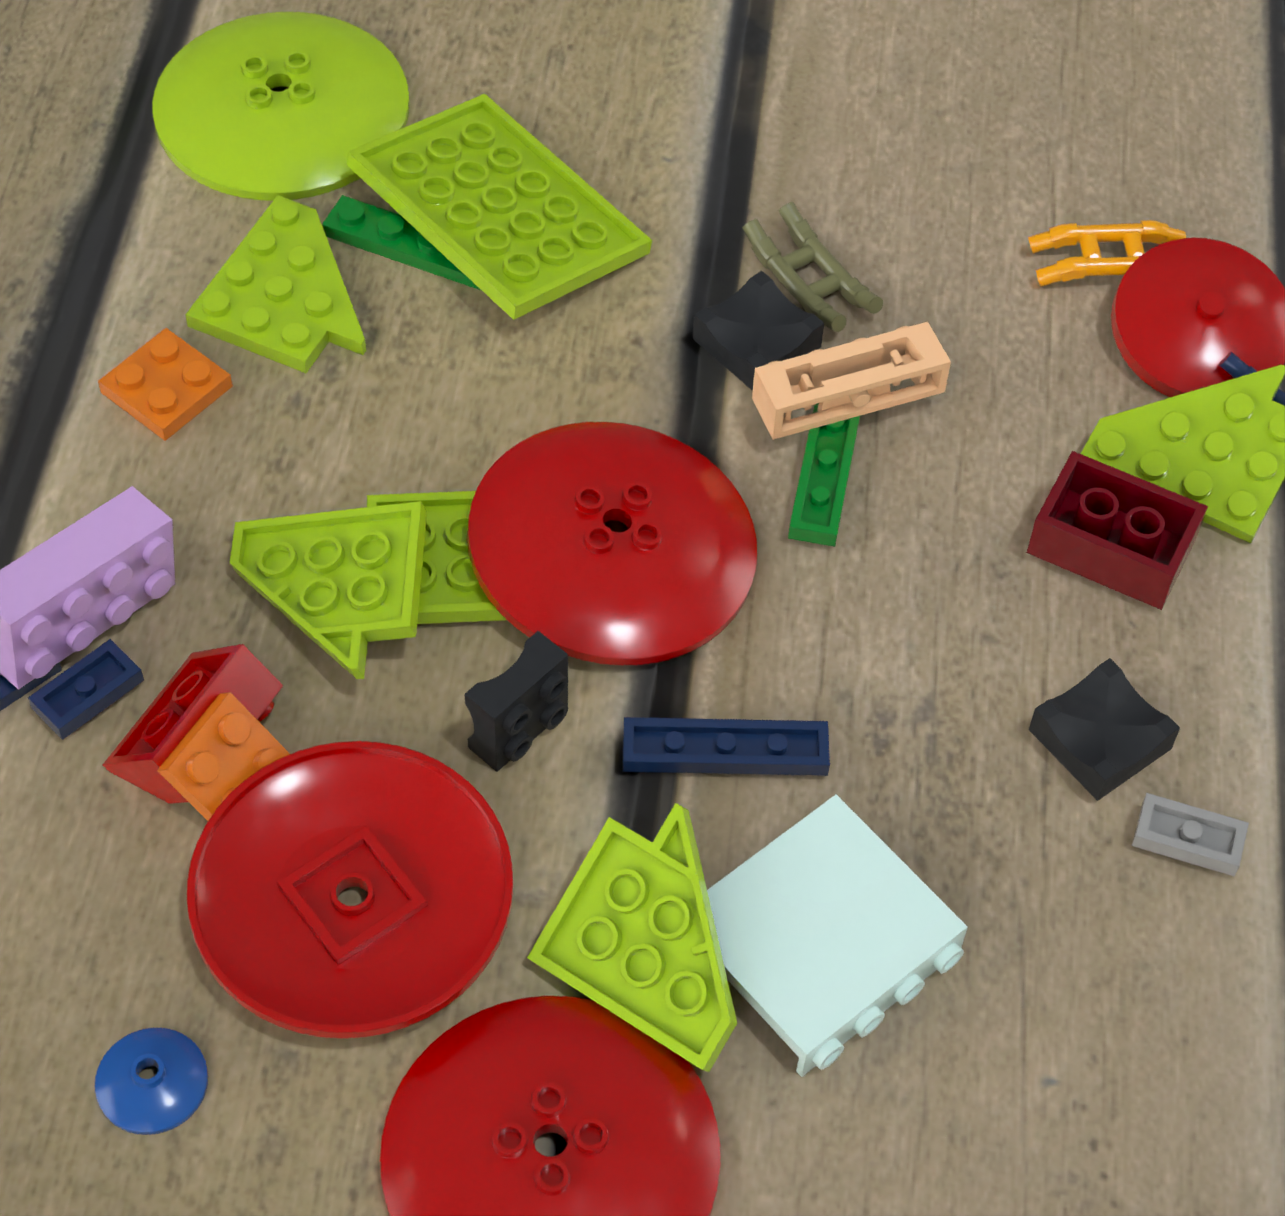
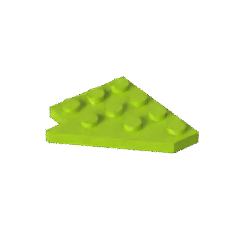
(280, 292)
(1207, 445)
(339, 574)
(645, 939)

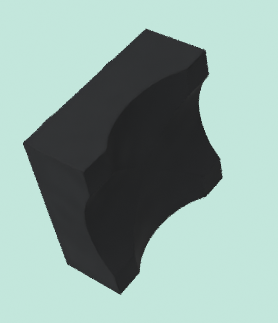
(756, 328)
(519, 703)
(1103, 730)

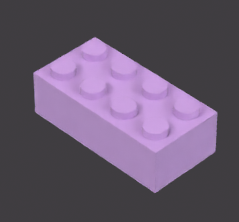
(82, 584)

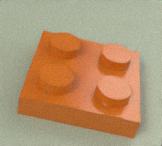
(165, 384)
(219, 754)

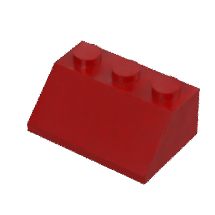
(181, 706)

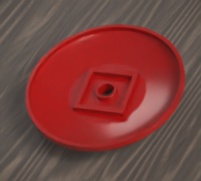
(603, 592)
(338, 820)
(540, 1065)

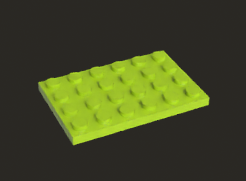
(499, 205)

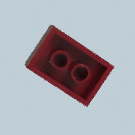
(1116, 529)

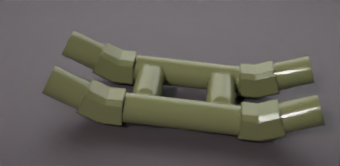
(810, 250)

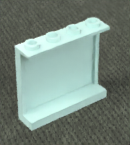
(830, 932)

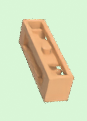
(850, 379)

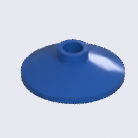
(156, 1102)

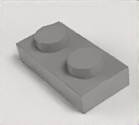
(1190, 834)

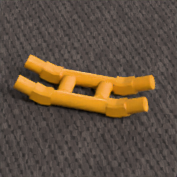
(1088, 236)

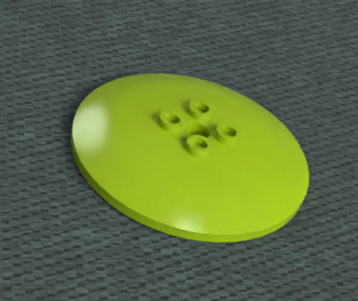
(259, 143)

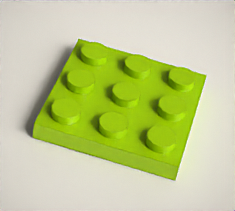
(447, 581)

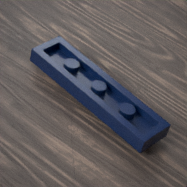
(726, 746)

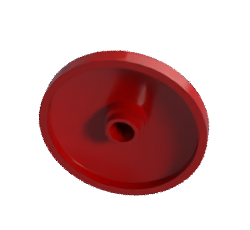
(1193, 306)

